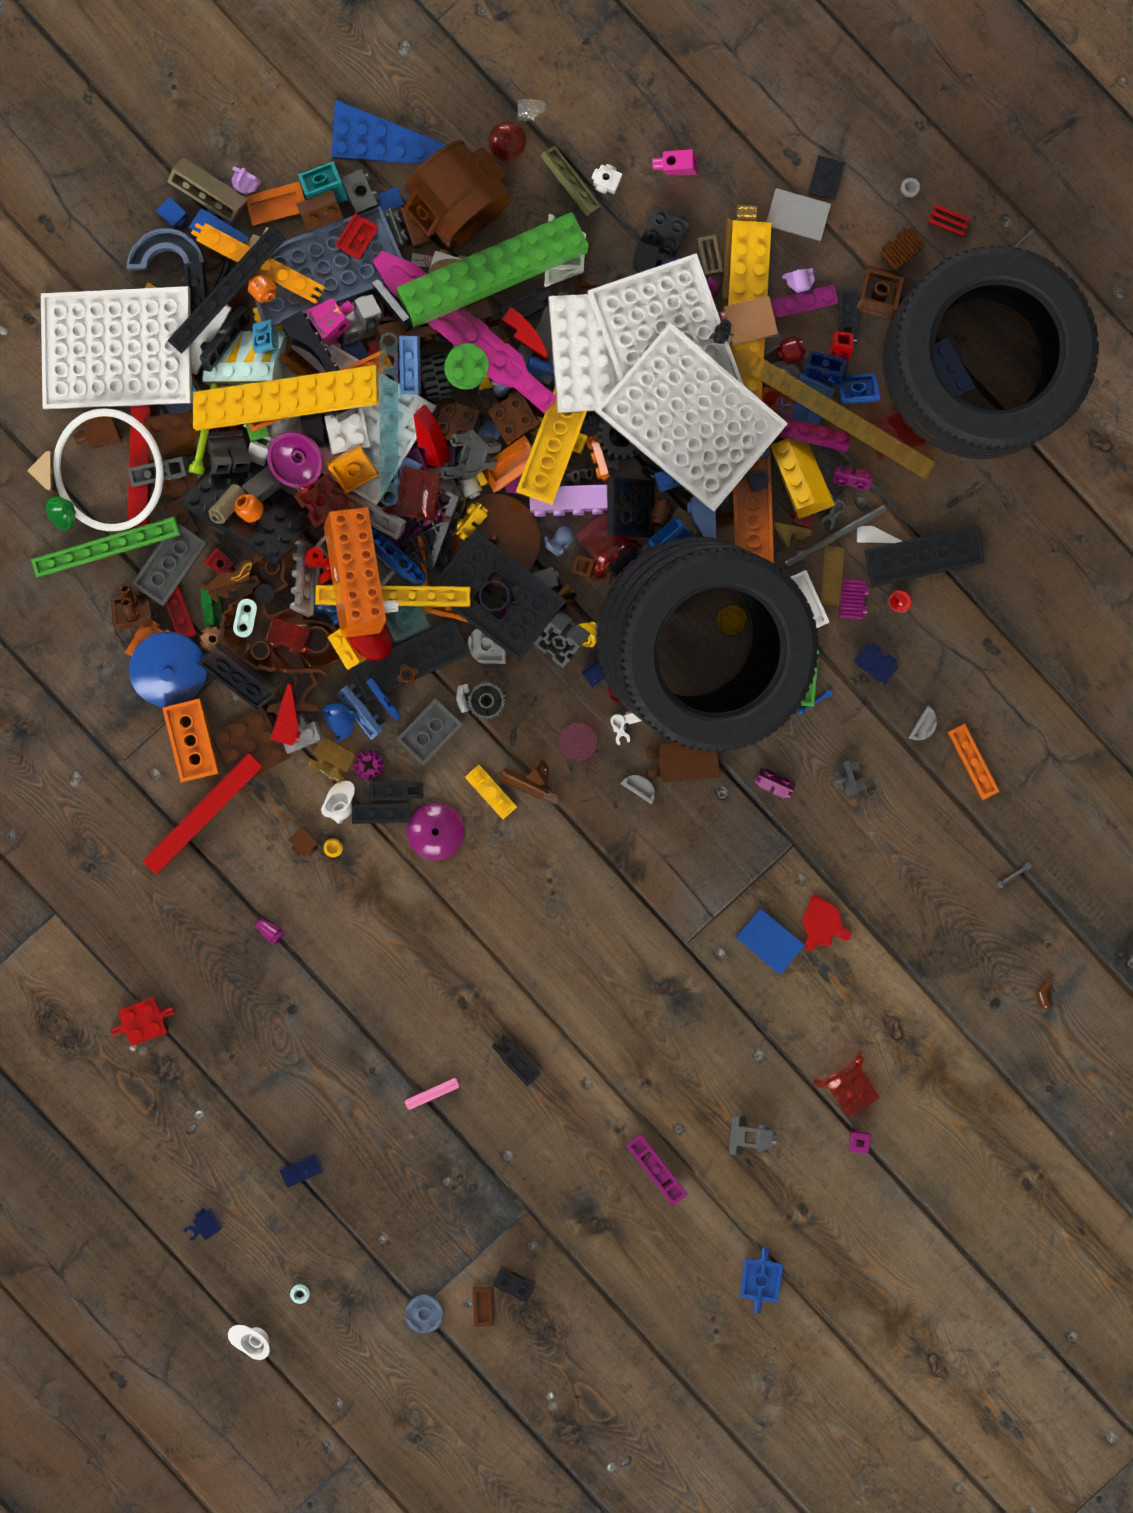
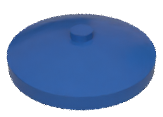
(167, 669)

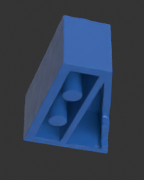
(224, 226)

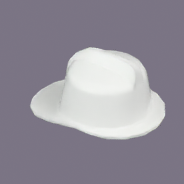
(338, 801)
(250, 1341)

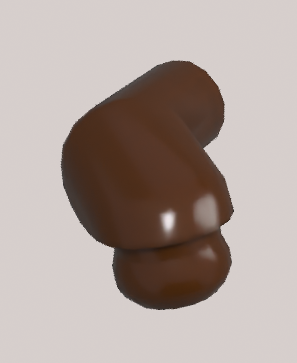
(1043, 997)

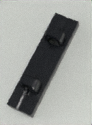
(231, 328)

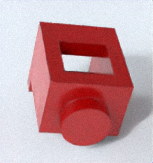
(216, 556)

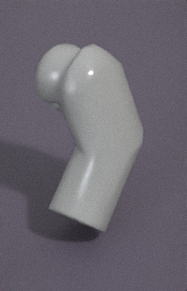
(460, 697)

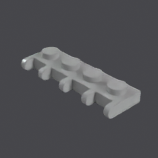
(304, 583)

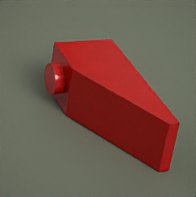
(287, 721)

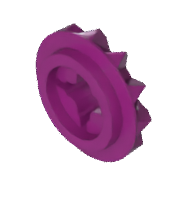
(370, 774)

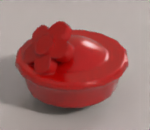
(900, 601)

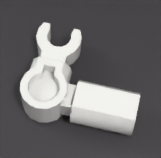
(618, 723)

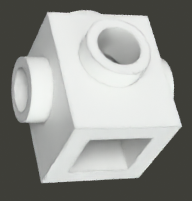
(606, 185)

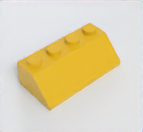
(801, 477)

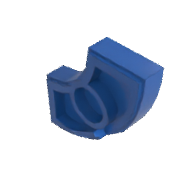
(383, 699)

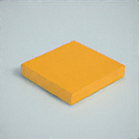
(353, 469)

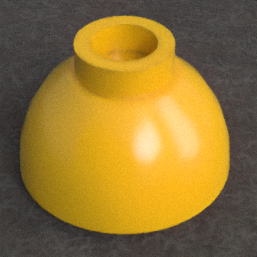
(592, 629)

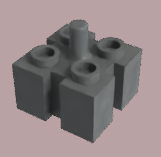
(561, 639)

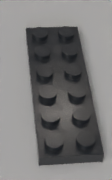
(924, 556)
(425, 652)

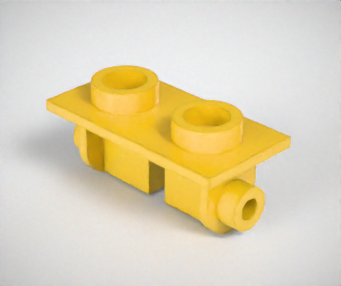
(474, 514)

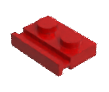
(357, 236)

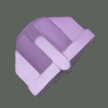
(244, 181)
(800, 280)

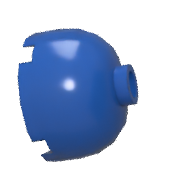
(339, 720)

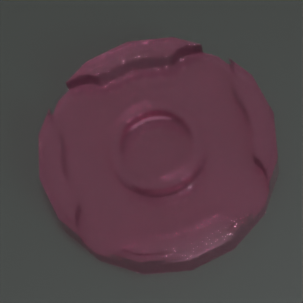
(578, 741)

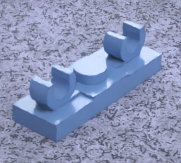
(410, 365)
(361, 711)

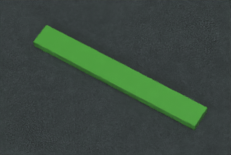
(106, 547)

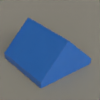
(859, 390)

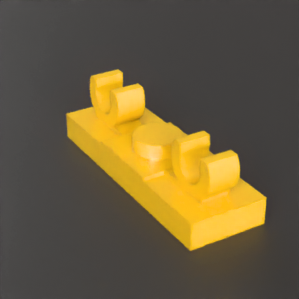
(491, 792)

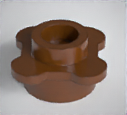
(403, 678)

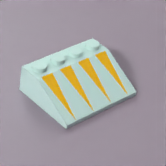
(244, 366)

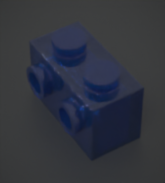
(826, 368)

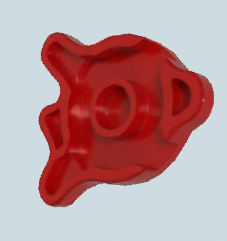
(822, 923)

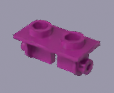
(843, 476)
(783, 786)

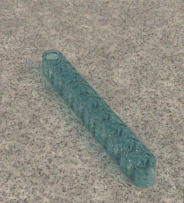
(388, 409)

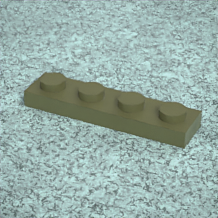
(570, 181)

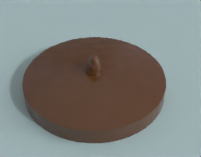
(507, 526)

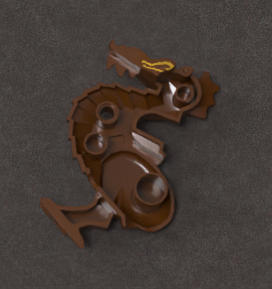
(255, 649)

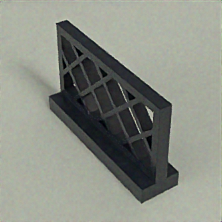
(444, 533)

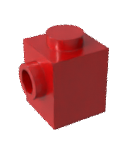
(841, 345)

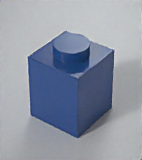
(172, 213)

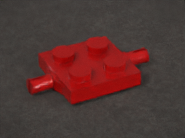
(142, 1021)

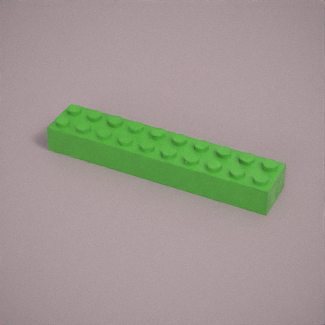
(492, 270)

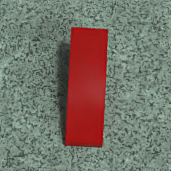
(525, 332)
(430, 437)

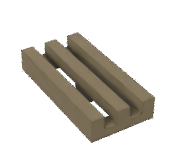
(713, 271)

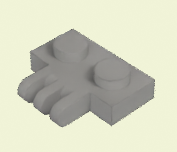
(309, 735)

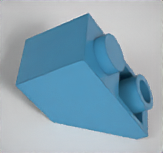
(265, 337)

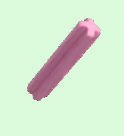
(432, 1093)

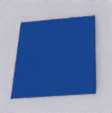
(390, 199)

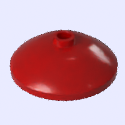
(374, 645)

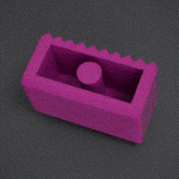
(852, 599)

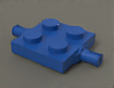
(761, 1280)

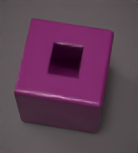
(854, 1136)

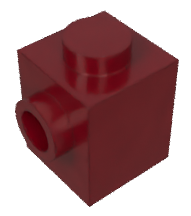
(806, 522)

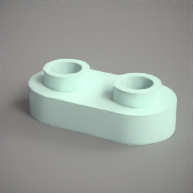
(245, 618)

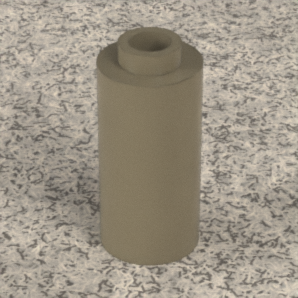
(226, 504)

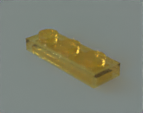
(832, 575)

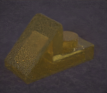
(785, 531)

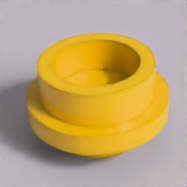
(333, 847)

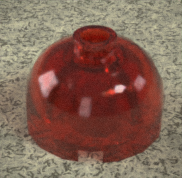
(507, 149)

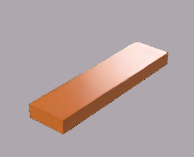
(973, 761)

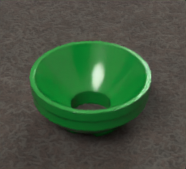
(61, 512)

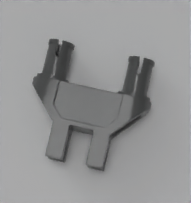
(474, 455)

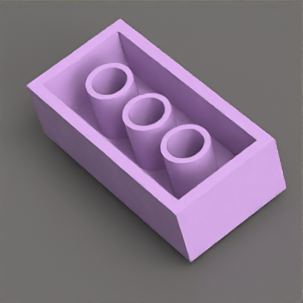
(573, 499)

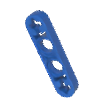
(396, 557)

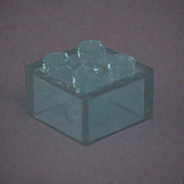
(407, 622)

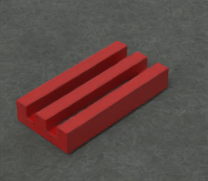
(949, 212)

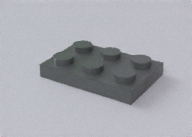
(429, 732)

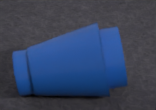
(539, 366)

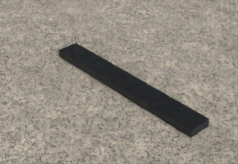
(226, 289)

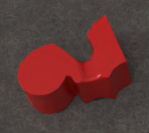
(314, 559)

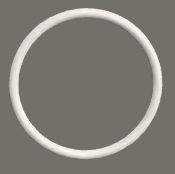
(157, 458)

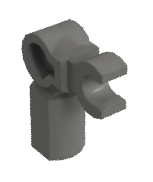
(834, 512)

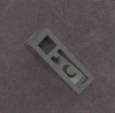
(146, 473)

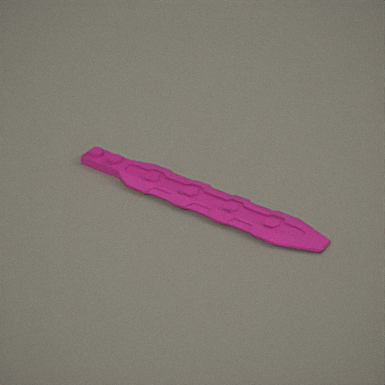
(461, 327)

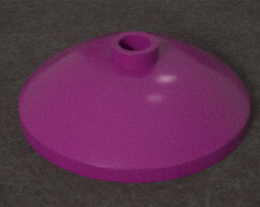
(286, 463)
(450, 831)

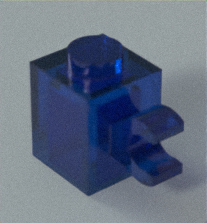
(205, 1224)

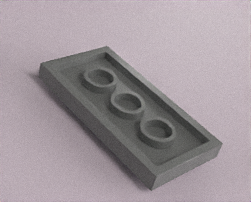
(169, 565)

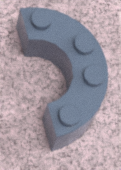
(161, 241)

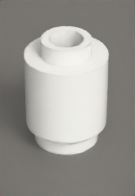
(471, 488)

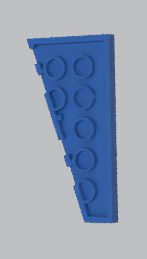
(371, 138)

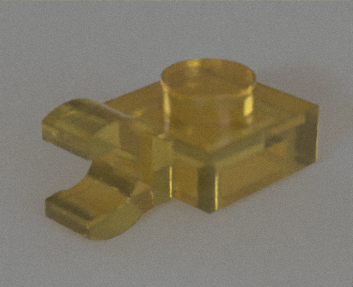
(686, 519)

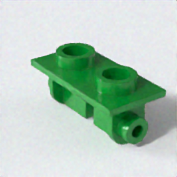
(211, 610)

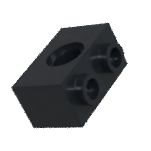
(514, 1284)

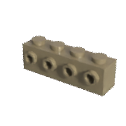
(207, 190)

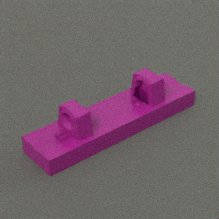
(656, 1169)

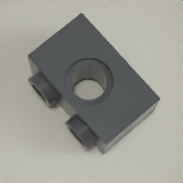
(352, 183)

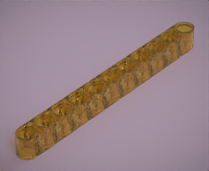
(842, 418)

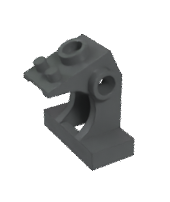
(764, 1136)

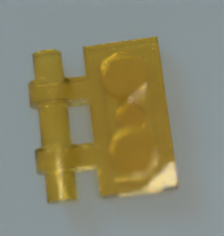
(335, 755)

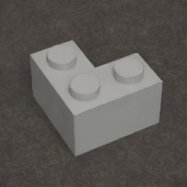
(363, 320)

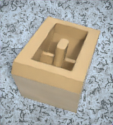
(43, 470)

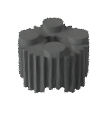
(478, 693)

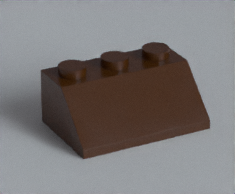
(173, 435)

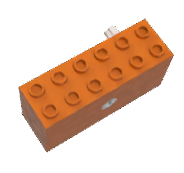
(355, 573)

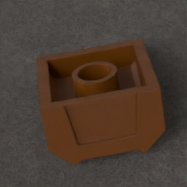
(880, 292)

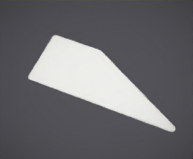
(871, 534)

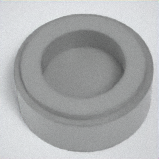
(910, 187)

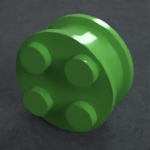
(466, 366)

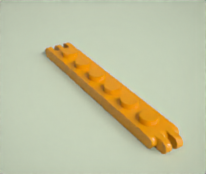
(273, 269)

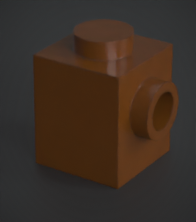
(304, 842)

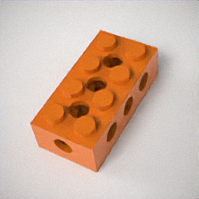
(178, 737)

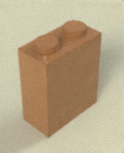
(750, 320)

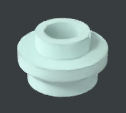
(299, 1300)

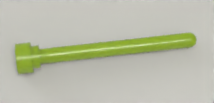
(197, 465)

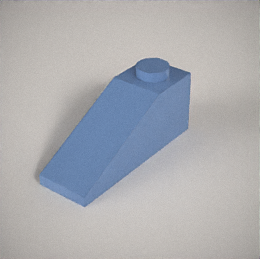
(702, 518)

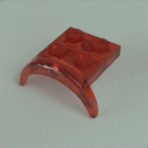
(417, 494)
(602, 546)
(850, 1087)

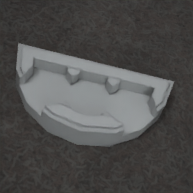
(925, 726)
(640, 786)

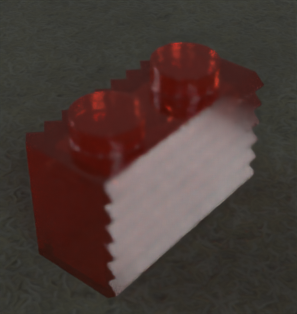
(288, 635)

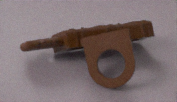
(532, 783)

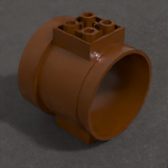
(457, 193)

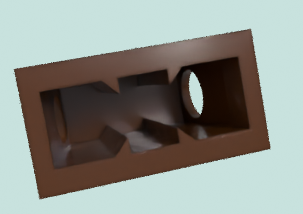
(99, 432)

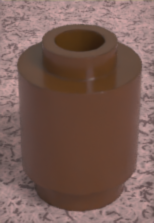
(661, 512)

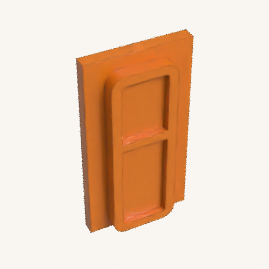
(274, 203)
(509, 464)

